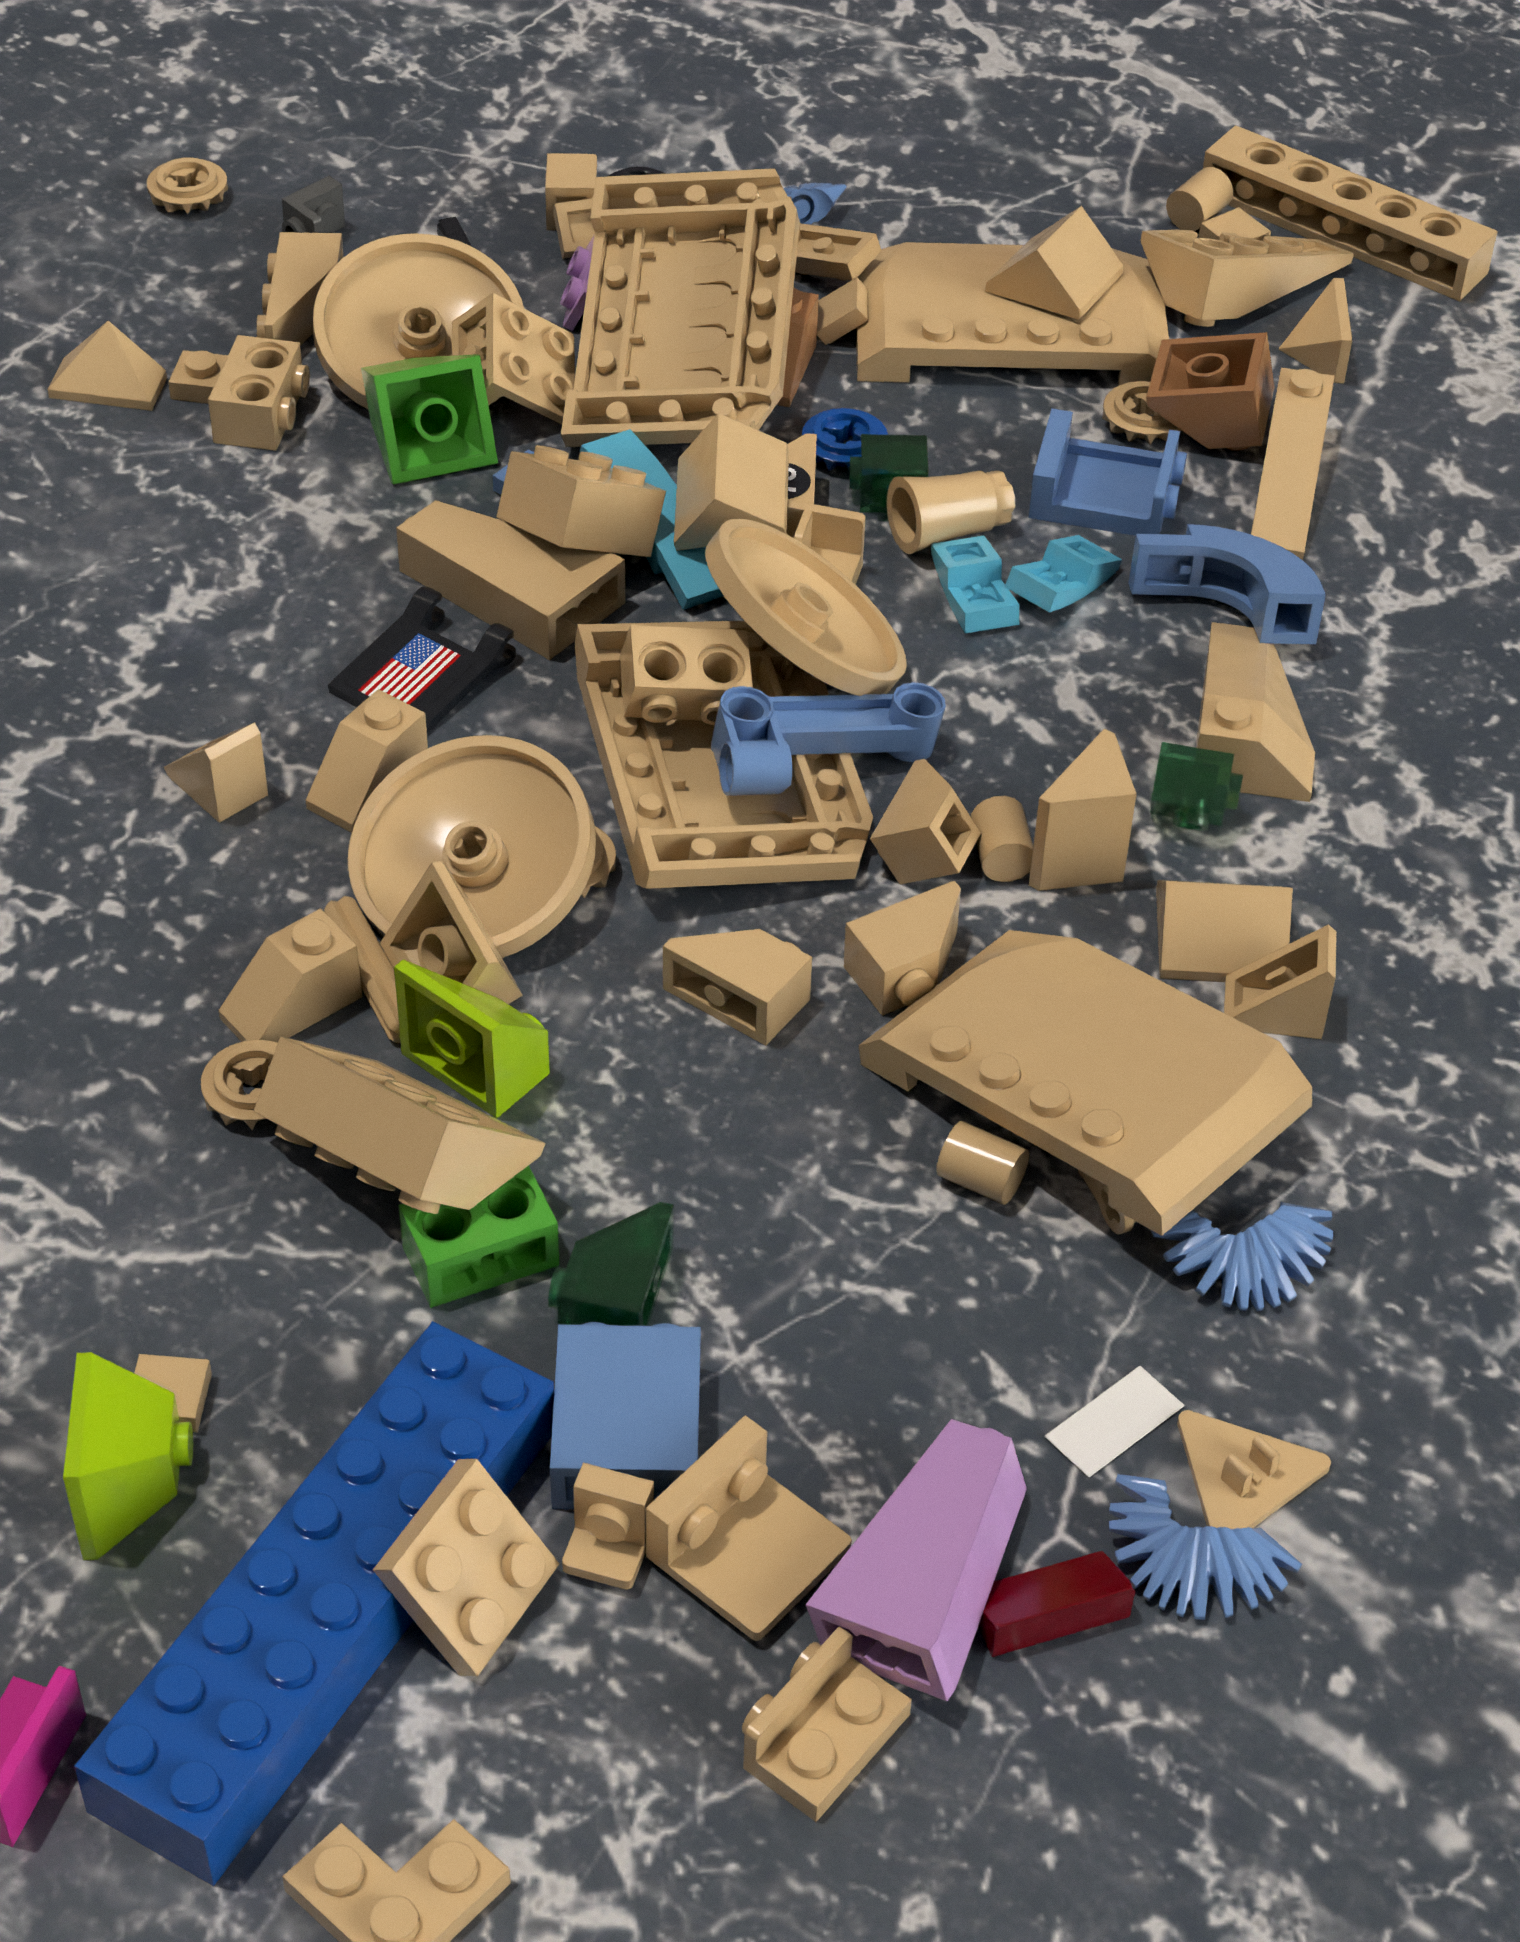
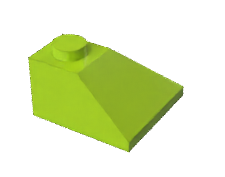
(469, 1038)
(120, 1452)

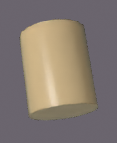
(1199, 198)
(1004, 839)
(982, 1162)

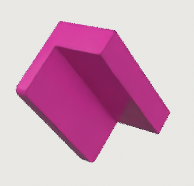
(34, 1736)

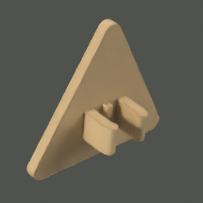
(1244, 1472)

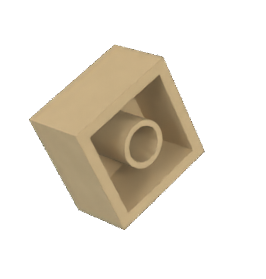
(581, 501)

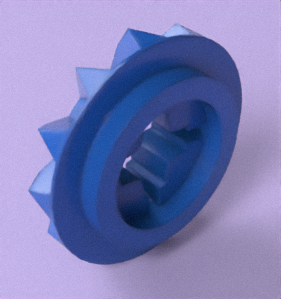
(836, 426)

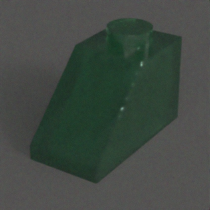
(616, 1271)

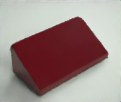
(1055, 1602)

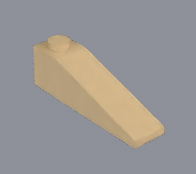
(1293, 458)

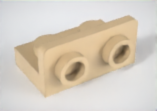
(821, 1726)

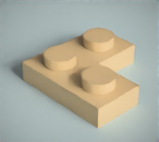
(424, 1901)

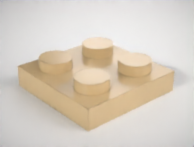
(466, 1567)

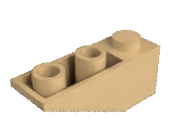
(294, 283)

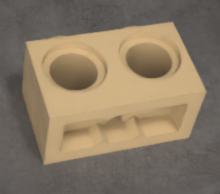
(257, 392)
(685, 662)

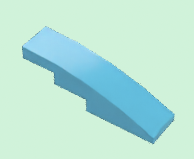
(683, 569)

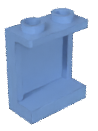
(1104, 483)
(624, 1403)

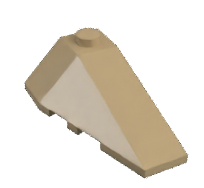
(1233, 274)
(1254, 715)

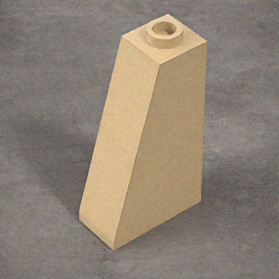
(510, 575)

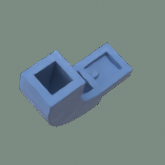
(1238, 569)

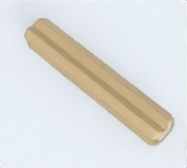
(375, 968)

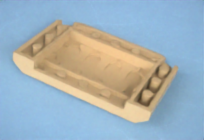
(684, 305)
(935, 312)
(671, 794)
(1098, 1069)

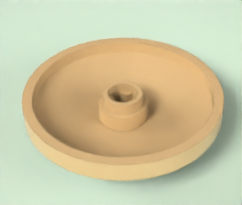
(398, 303)
(805, 608)
(500, 822)

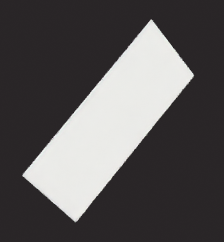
(1114, 1421)

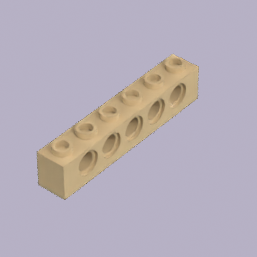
(1353, 213)

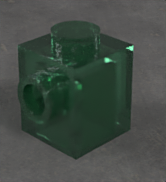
(883, 460)
(1194, 786)

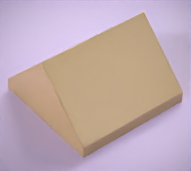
(1060, 268)
(729, 476)
(1085, 821)
(1218, 927)
(447, 937)

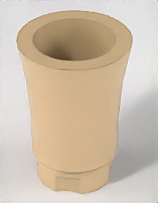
(947, 507)

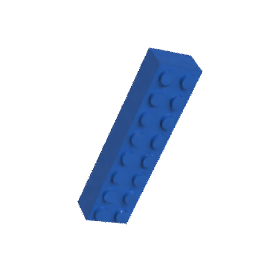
(303, 1613)

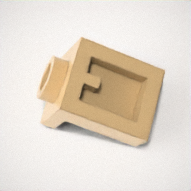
(608, 1526)

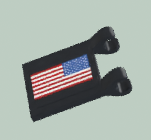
(421, 664)

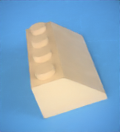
(390, 1127)

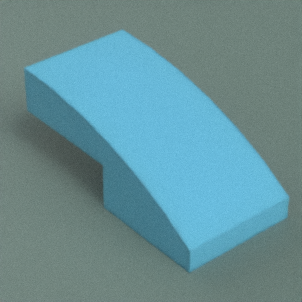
(1065, 575)
(974, 584)

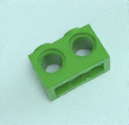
(481, 1247)

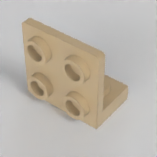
(518, 354)
(741, 1534)

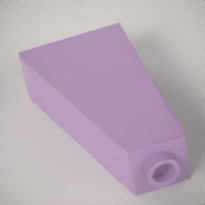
(927, 1562)

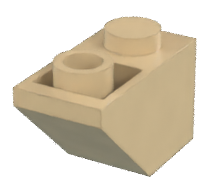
(925, 828)

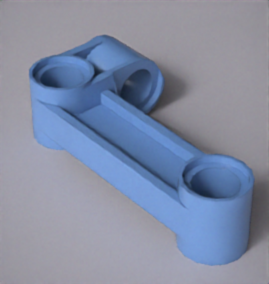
(761, 732)

